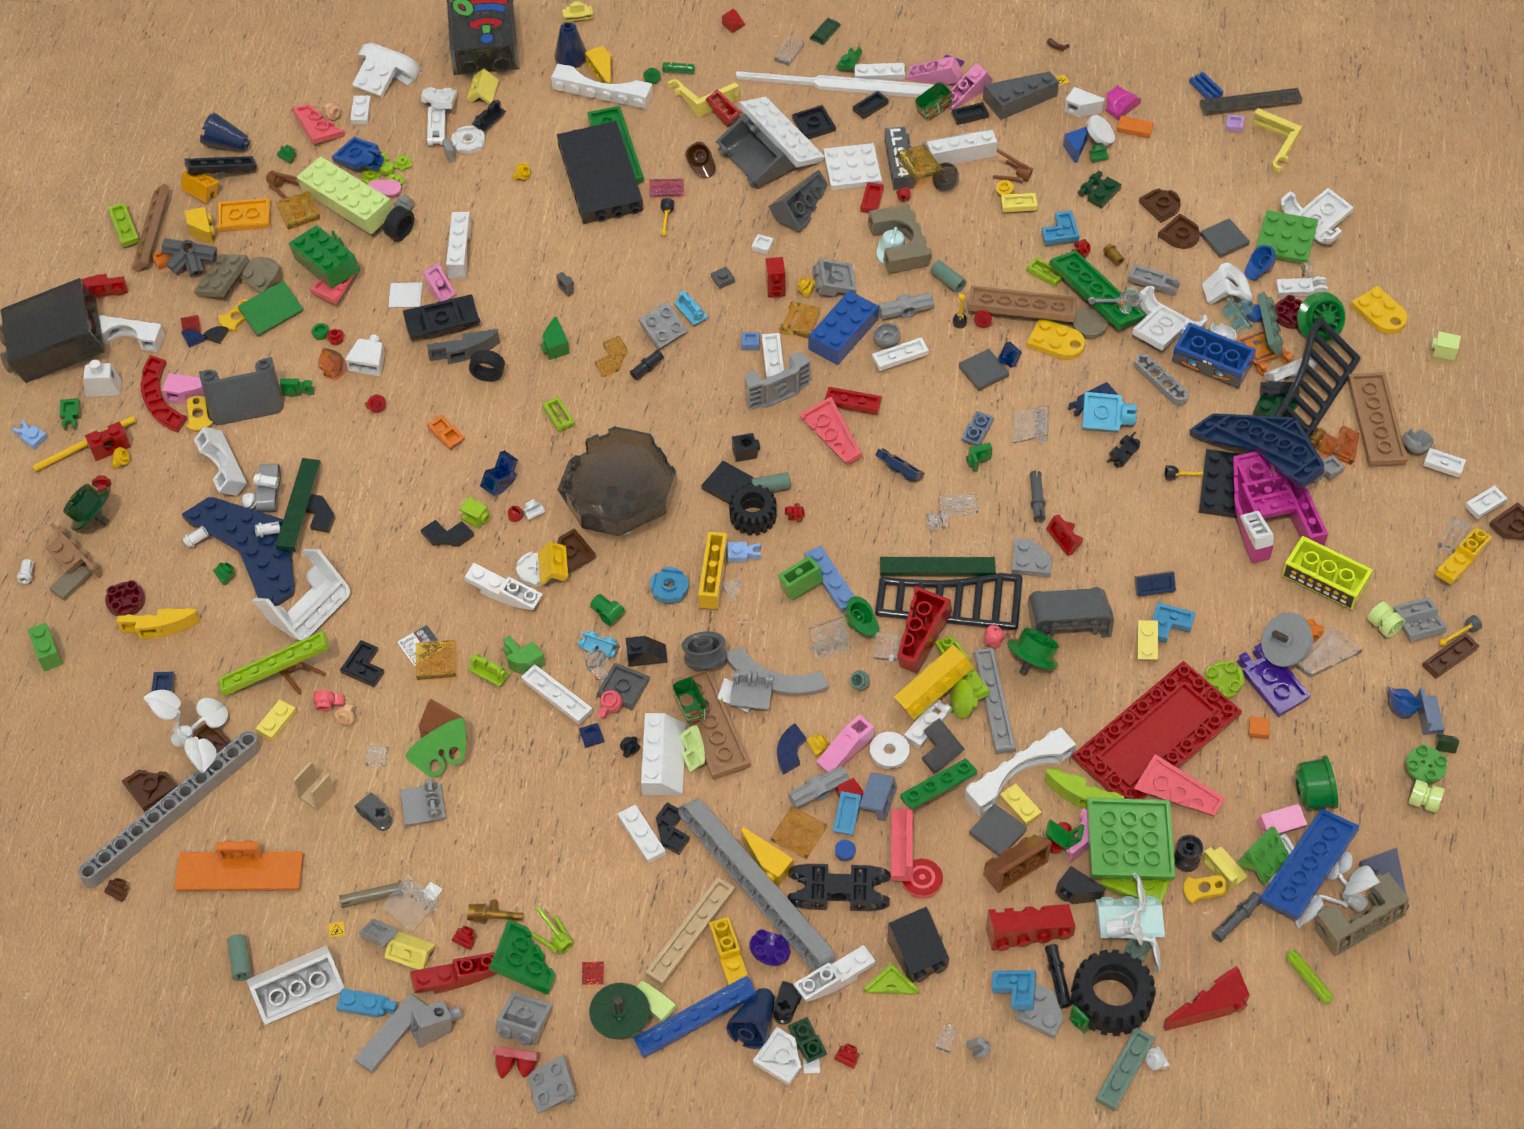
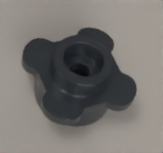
(629, 746)

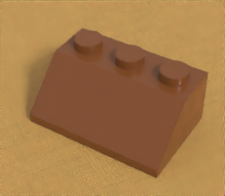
(1017, 862)

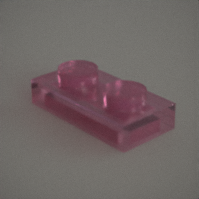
(666, 187)

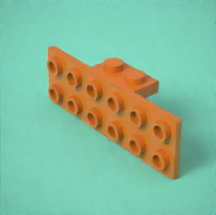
(238, 868)

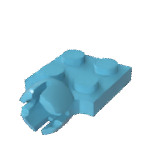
(1107, 412)

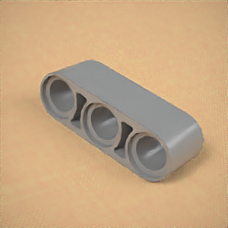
(267, 497)

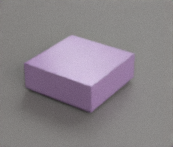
(1234, 123)

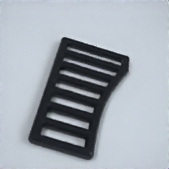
(1305, 367)
(959, 584)

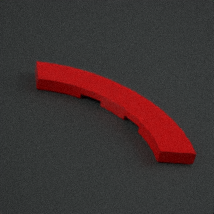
(152, 396)

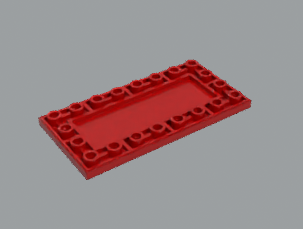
(1167, 720)

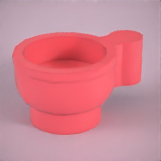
(325, 699)
(611, 702)

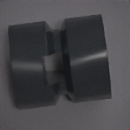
(1188, 853)

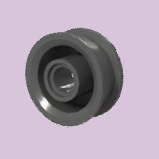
(704, 650)

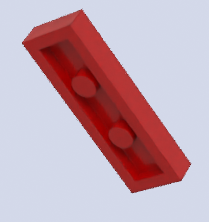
(855, 400)

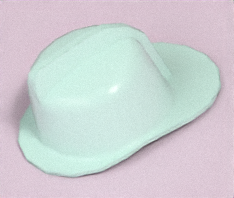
(890, 239)

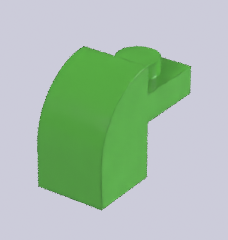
(523, 658)

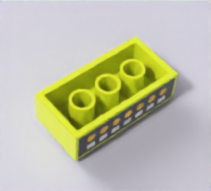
(1327, 572)

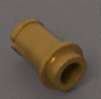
(1111, 252)
(1315, 438)

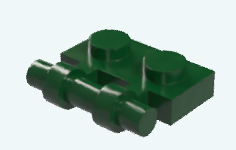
(1104, 192)

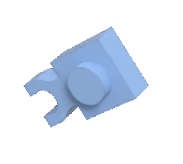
(31, 436)
(740, 551)

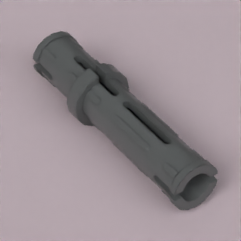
(1037, 501)
(1243, 911)

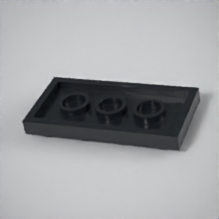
(1218, 484)

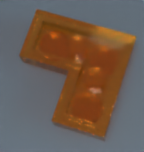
(1343, 447)

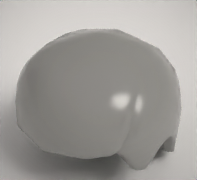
(886, 335)
(1417, 442)

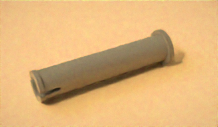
(368, 895)

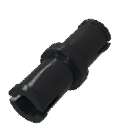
(646, 364)

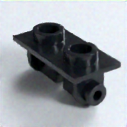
(489, 116)
(1275, 389)
(1128, 445)

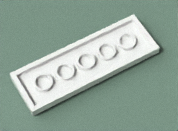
(781, 131)

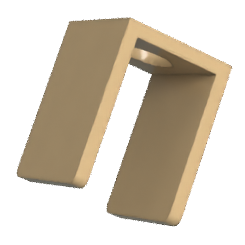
(311, 789)

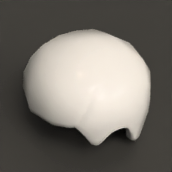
(1223, 330)

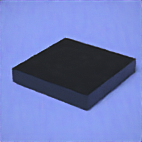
(814, 122)
(725, 481)

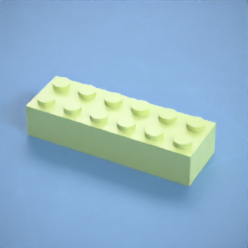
(345, 194)

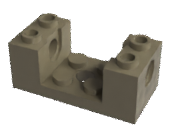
(1388, 906)

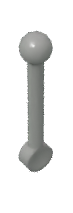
(1092, 300)

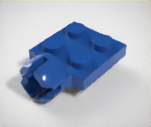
(359, 154)

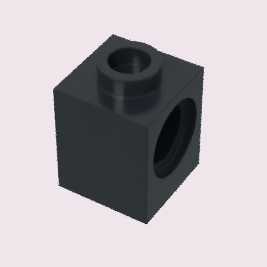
(745, 447)

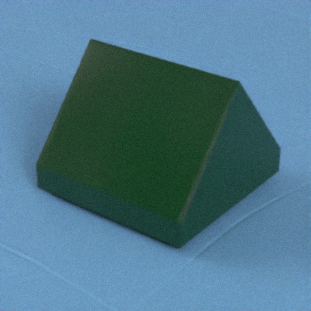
(1446, 743)

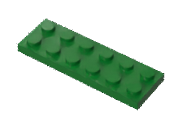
(615, 114)
(1092, 283)

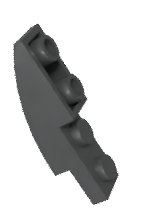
(461, 350)

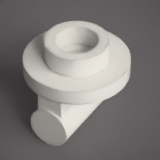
(533, 509)
(1156, 1059)

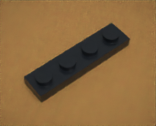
(220, 164)

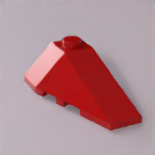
(1221, 1000)

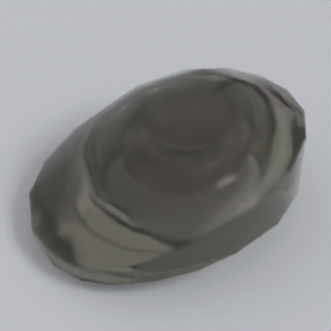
(947, 178)

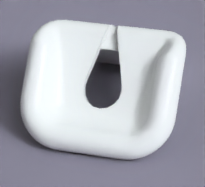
(1219, 286)

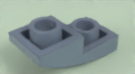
(978, 428)

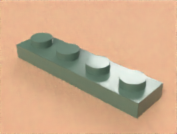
(1271, 326)
(1125, 1069)

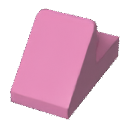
(438, 283)

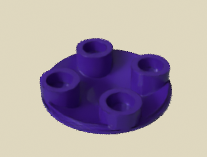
(769, 948)

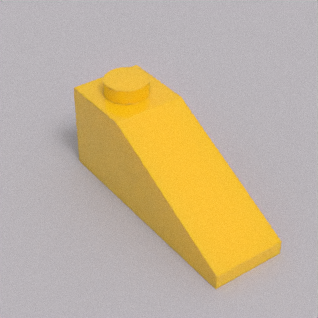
(599, 63)
(769, 858)

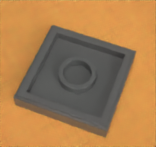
(1224, 238)
(983, 369)
(626, 682)
(997, 830)

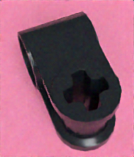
(786, 1003)

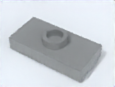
(377, 933)

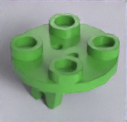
(1420, 760)

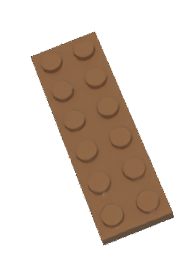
(1022, 303)
(1377, 419)
(720, 739)

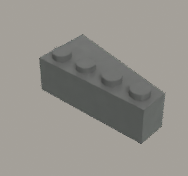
(1020, 93)

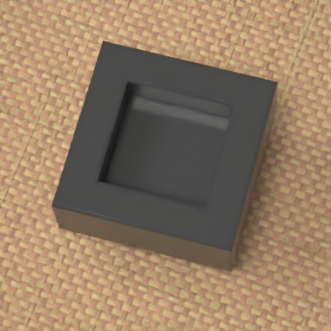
(722, 277)
(565, 284)

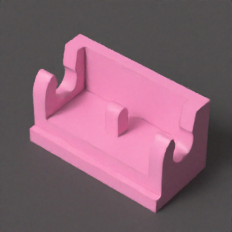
(1283, 819)

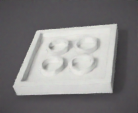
(852, 166)

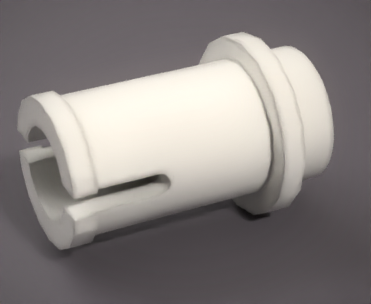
(266, 481)
(267, 529)
(196, 536)
(24, 575)

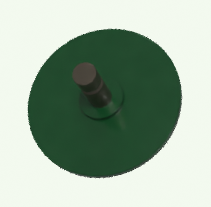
(85, 506)
(619, 1011)

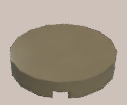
(1090, 323)

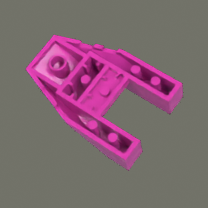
(1266, 490)

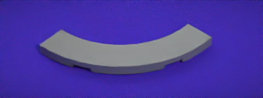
(782, 684)

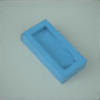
(847, 813)

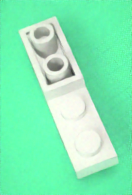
(501, 589)
(836, 975)

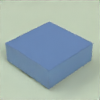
(750, 340)

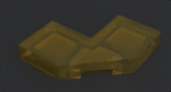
(612, 363)

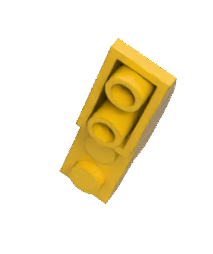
(1464, 556)
(165, 623)
(727, 950)

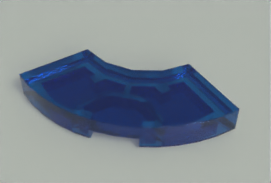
(788, 748)

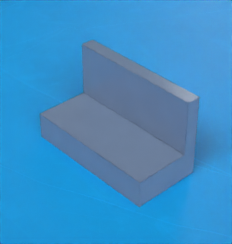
(1429, 714)
(879, 794)

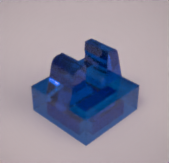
(1009, 355)

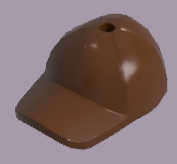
(703, 167)

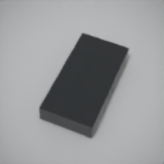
(870, 105)
(970, 113)

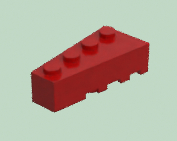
(923, 625)
(1029, 926)

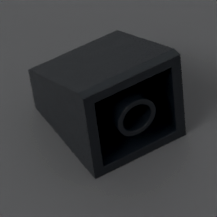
(917, 945)

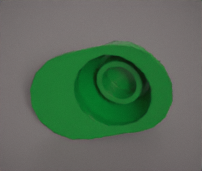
(861, 616)

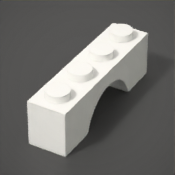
(457, 247)
(148, 334)
(214, 445)

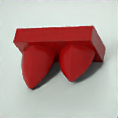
(1063, 534)
(505, 1059)

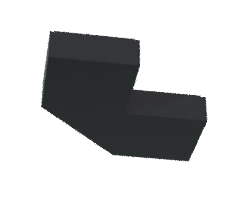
(323, 515)
(455, 536)
(670, 836)

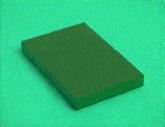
(270, 308)

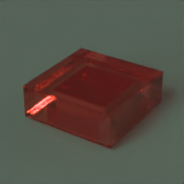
(191, 323)
(592, 973)

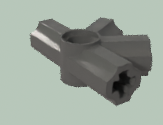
(191, 260)

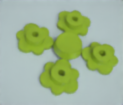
(388, 168)

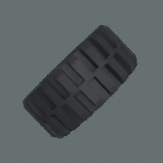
(1121, 969)

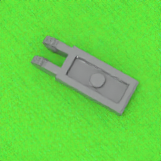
(1159, 280)

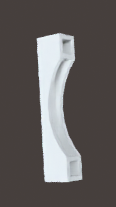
(633, 93)
(1050, 750)

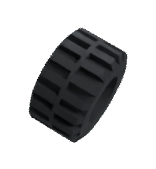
(752, 497)

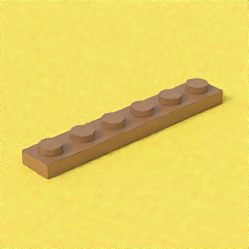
(150, 227)

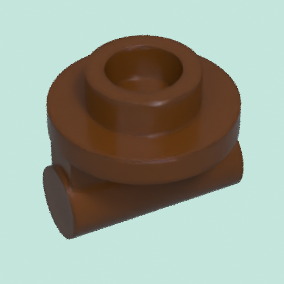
(117, 889)

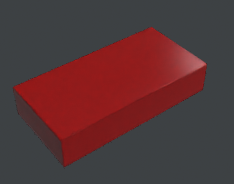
(872, 197)

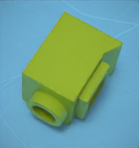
(474, 513)

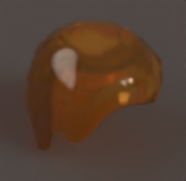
(331, 362)

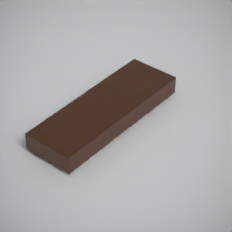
(1450, 655)

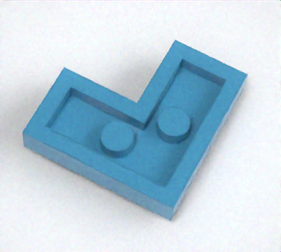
(1064, 232)
(1172, 617)
(1019, 983)

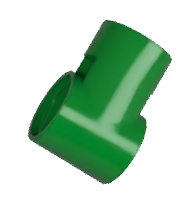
(607, 610)

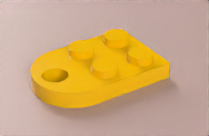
(1380, 311)
(1056, 340)

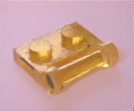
(805, 322)

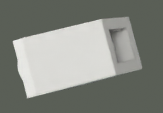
(1083, 103)

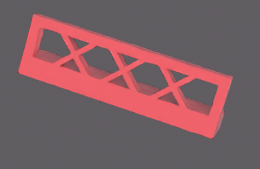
(901, 844)

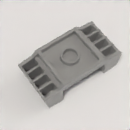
(780, 386)

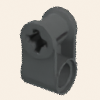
(375, 812)

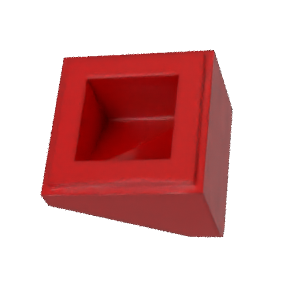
(732, 21)
(849, 786)

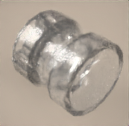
(937, 520)

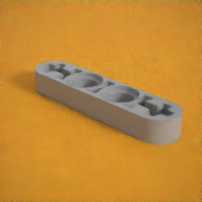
(1163, 378)

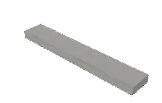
(995, 702)

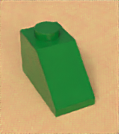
(554, 340)

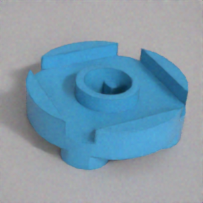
(669, 595)

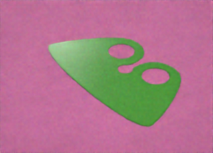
(444, 737)

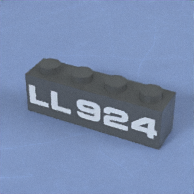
(897, 140)

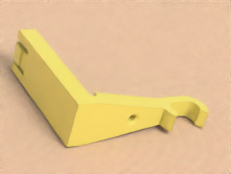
(700, 106)
(1282, 127)

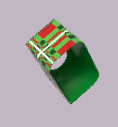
(931, 95)
(686, 686)

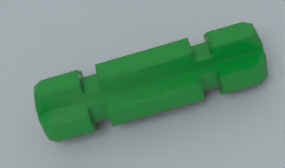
(678, 67)

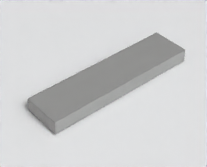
(388, 1035)

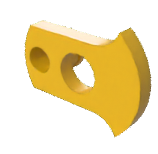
(227, 321)
(194, 423)
(1192, 885)

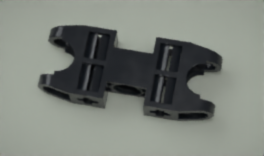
(839, 887)

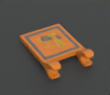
(1263, 351)

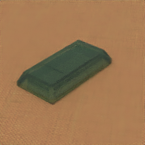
(825, 31)

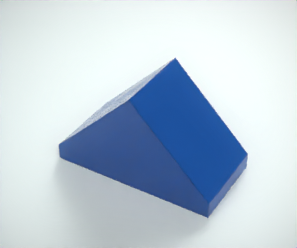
(1075, 142)

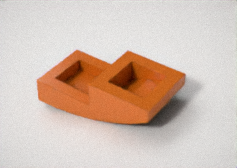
(445, 432)

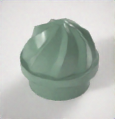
(859, 680)

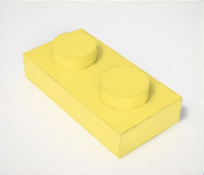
(1019, 202)
(1147, 640)
(276, 720)
(1020, 805)

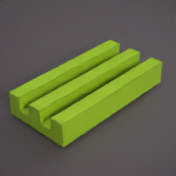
(1044, 273)
(564, 425)

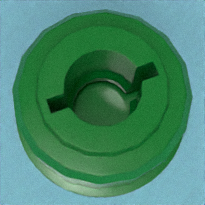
(1316, 784)

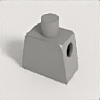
(432, 1022)

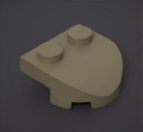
(261, 273)

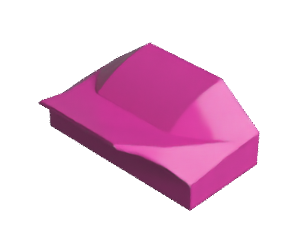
(1121, 102)

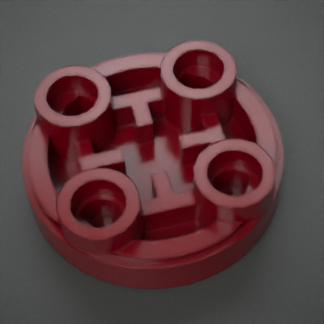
(1287, 311)
(124, 598)

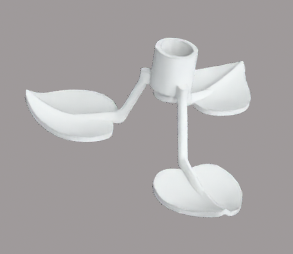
(202, 751)
(1359, 881)
(1120, 927)

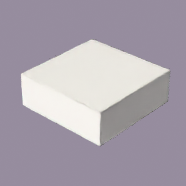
(762, 244)

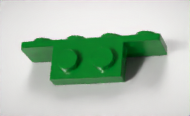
(938, 784)

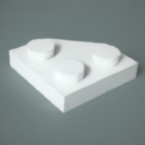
(439, 98)
(779, 1057)

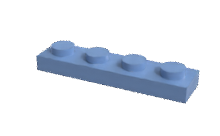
(832, 580)

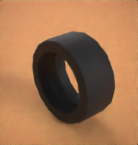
(398, 223)
(484, 373)

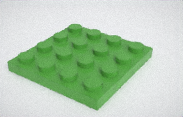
(1130, 838)

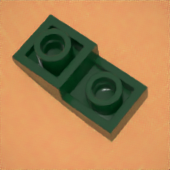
(807, 1040)

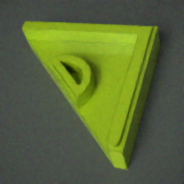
(891, 982)

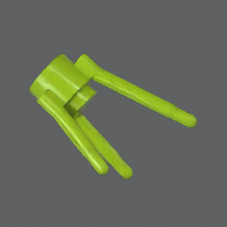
(561, 940)

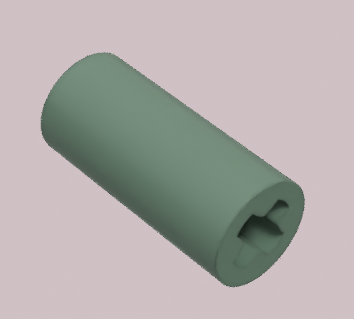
(948, 276)
(773, 482)
(239, 957)

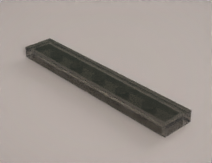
(1250, 101)

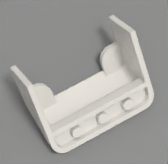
(315, 606)

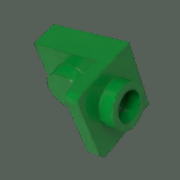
(978, 454)

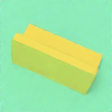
(483, 86)
(1222, 864)
(409, 950)

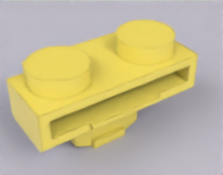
(576, 12)

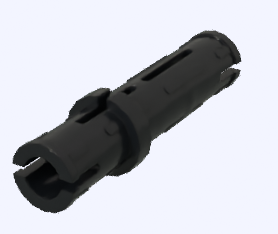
(1056, 968)

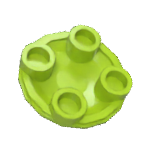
(1225, 677)
(963, 698)

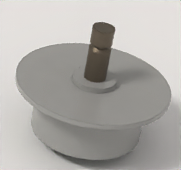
(1287, 639)

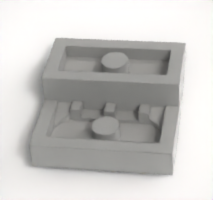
(1420, 619)

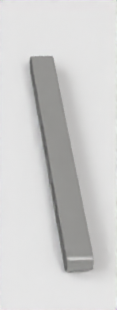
(166, 817)
(756, 884)

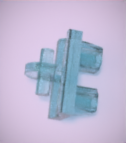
(1241, 320)

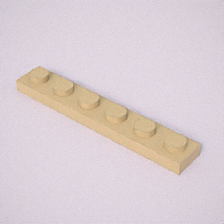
(690, 931)

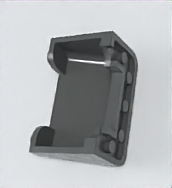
(753, 152)
(242, 395)
(1071, 610)

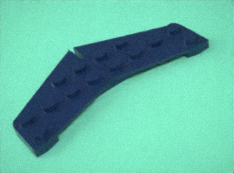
(1275, 438)
(235, 525)

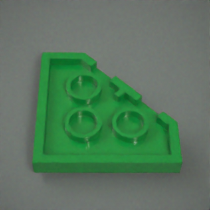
(521, 959)

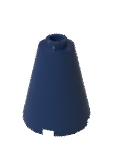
(569, 46)
(223, 134)
(753, 1020)

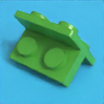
(1265, 855)

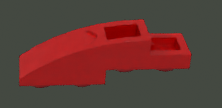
(102, 286)
(452, 976)

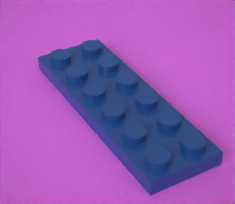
(1309, 864)

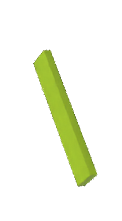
(273, 663)

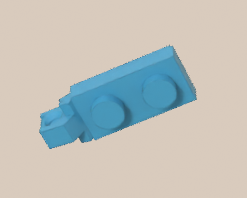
(365, 1003)

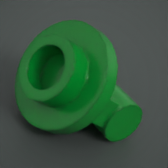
(651, 75)
(287, 153)
(1098, 153)
(224, 572)

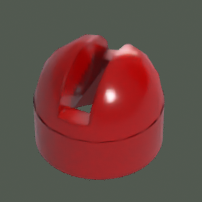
(903, 193)
(512, 515)

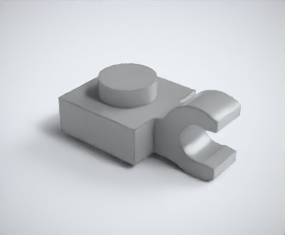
(1332, 468)

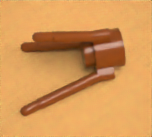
(1023, 171)
(277, 179)
(300, 665)

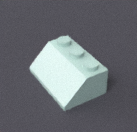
(1110, 908)

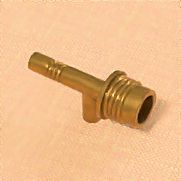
(477, 912)

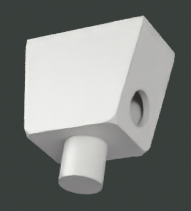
(366, 356)
(101, 380)

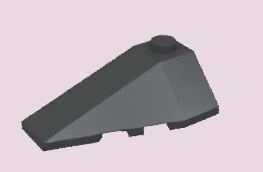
(799, 202)

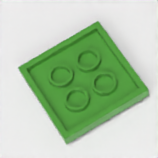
(1288, 235)

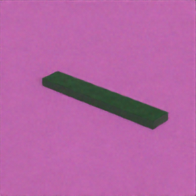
(298, 504)
(937, 566)

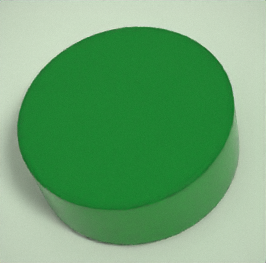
(320, 331)

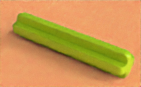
(1309, 976)

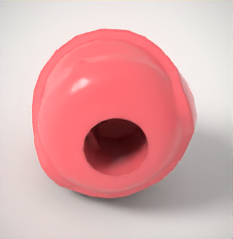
(993, 636)

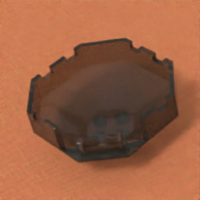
(618, 482)

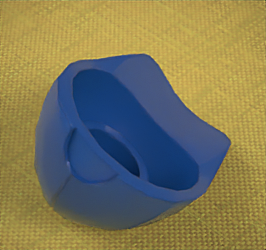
(1260, 261)
(1403, 702)

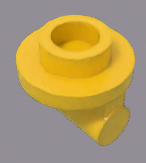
(522, 172)
(1004, 187)
(805, 286)
(120, 457)
(818, 744)

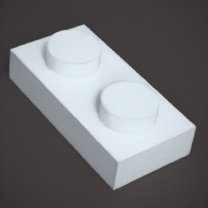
(360, 110)
(1444, 462)
(1486, 502)

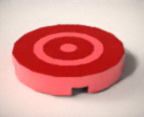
(926, 879)

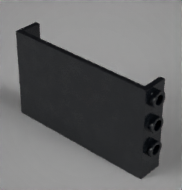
(599, 172)

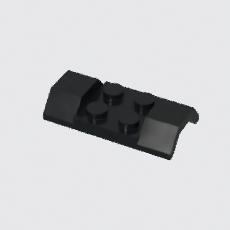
(441, 317)

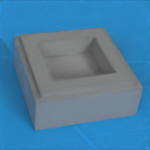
(448, 150)

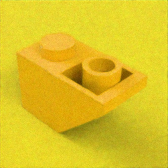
(199, 224)

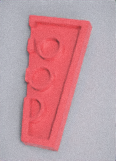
(832, 429)
(1172, 784)

